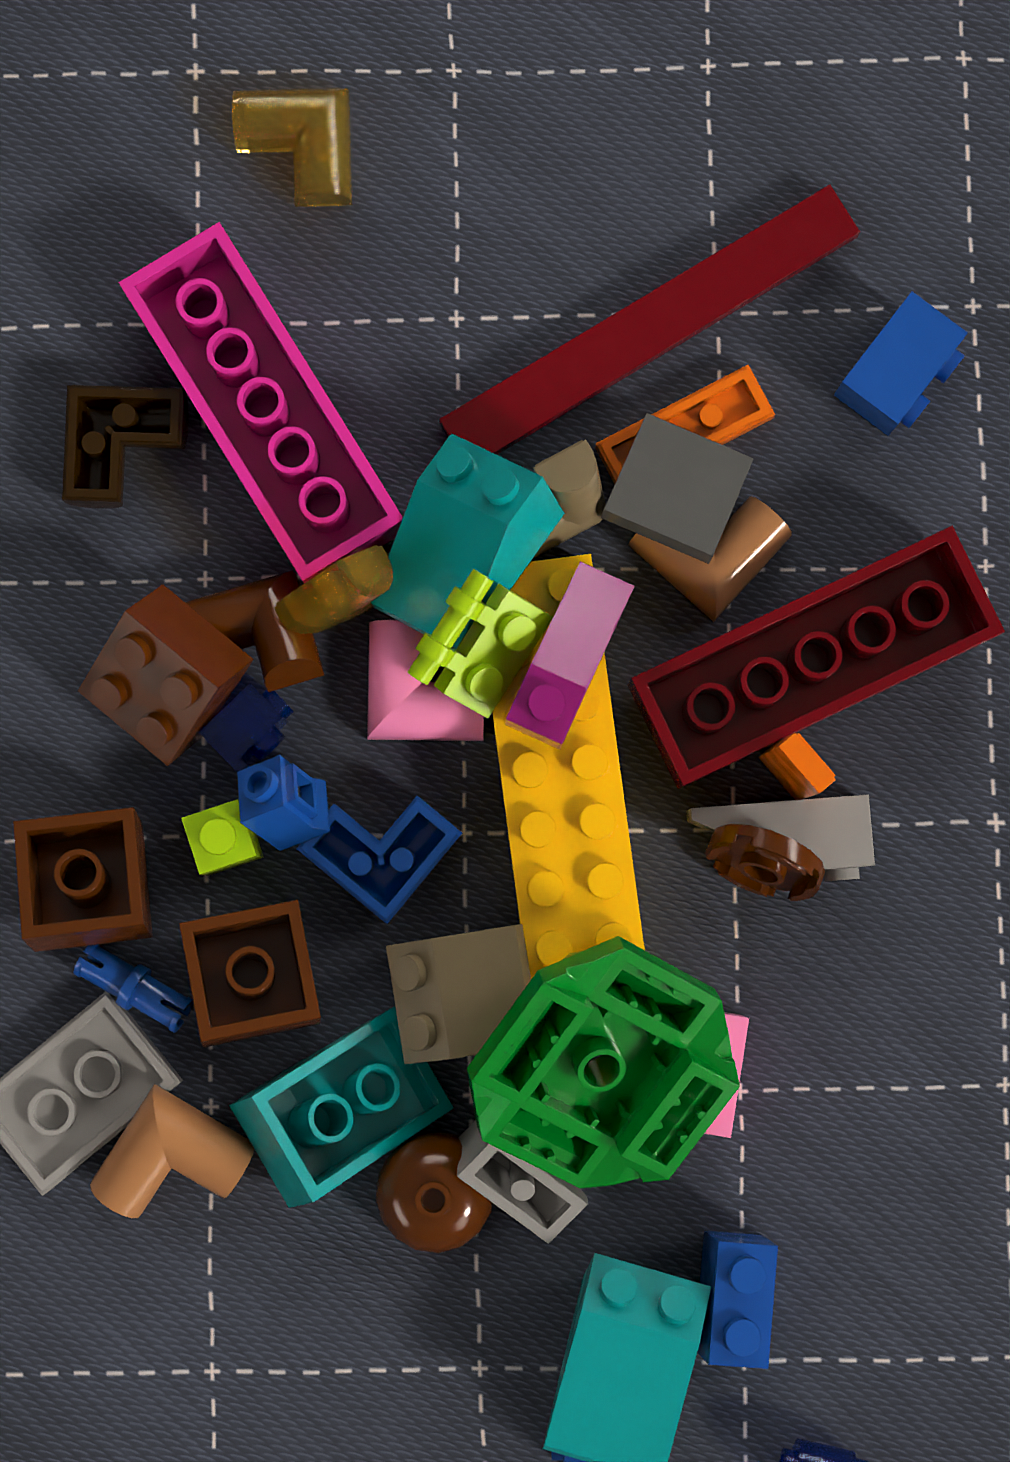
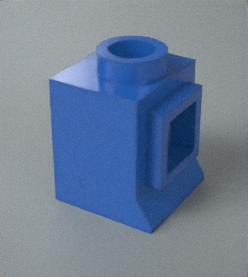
(282, 803)

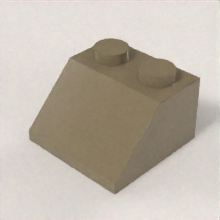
(455, 990)

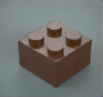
(164, 674)
(82, 879)
(250, 973)

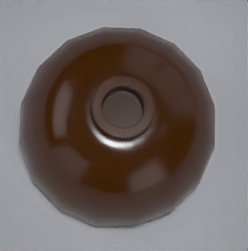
(424, 1197)

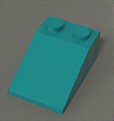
(464, 516)
(339, 1110)
(626, 1364)

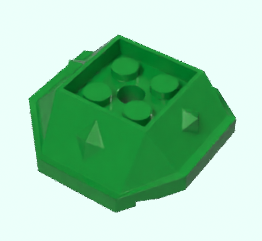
(633, 1108)

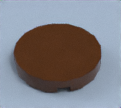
(765, 861)

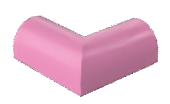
(403, 705)

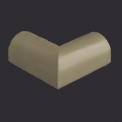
(577, 488)

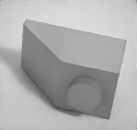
(518, 1188)

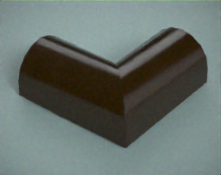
(104, 423)

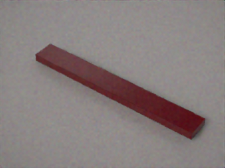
(654, 324)

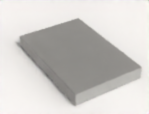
(78, 1091)

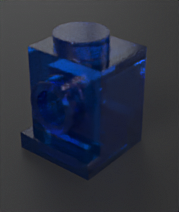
(248, 727)

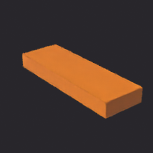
(714, 412)
(797, 767)

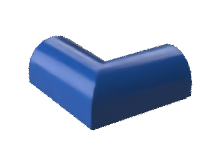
(385, 870)

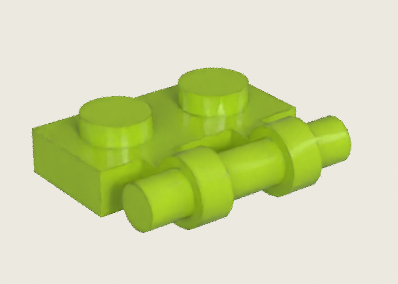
(490, 652)

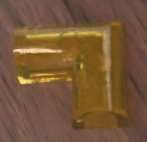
(310, 125)
(337, 592)

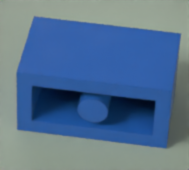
(901, 363)
(740, 1299)

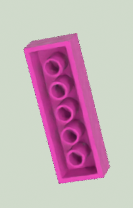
(262, 403)

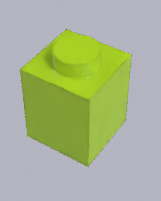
(220, 839)

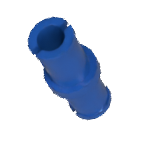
(133, 987)

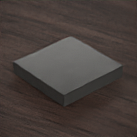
(677, 488)

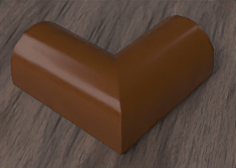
(249, 619)

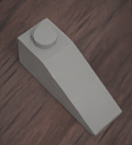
(831, 827)

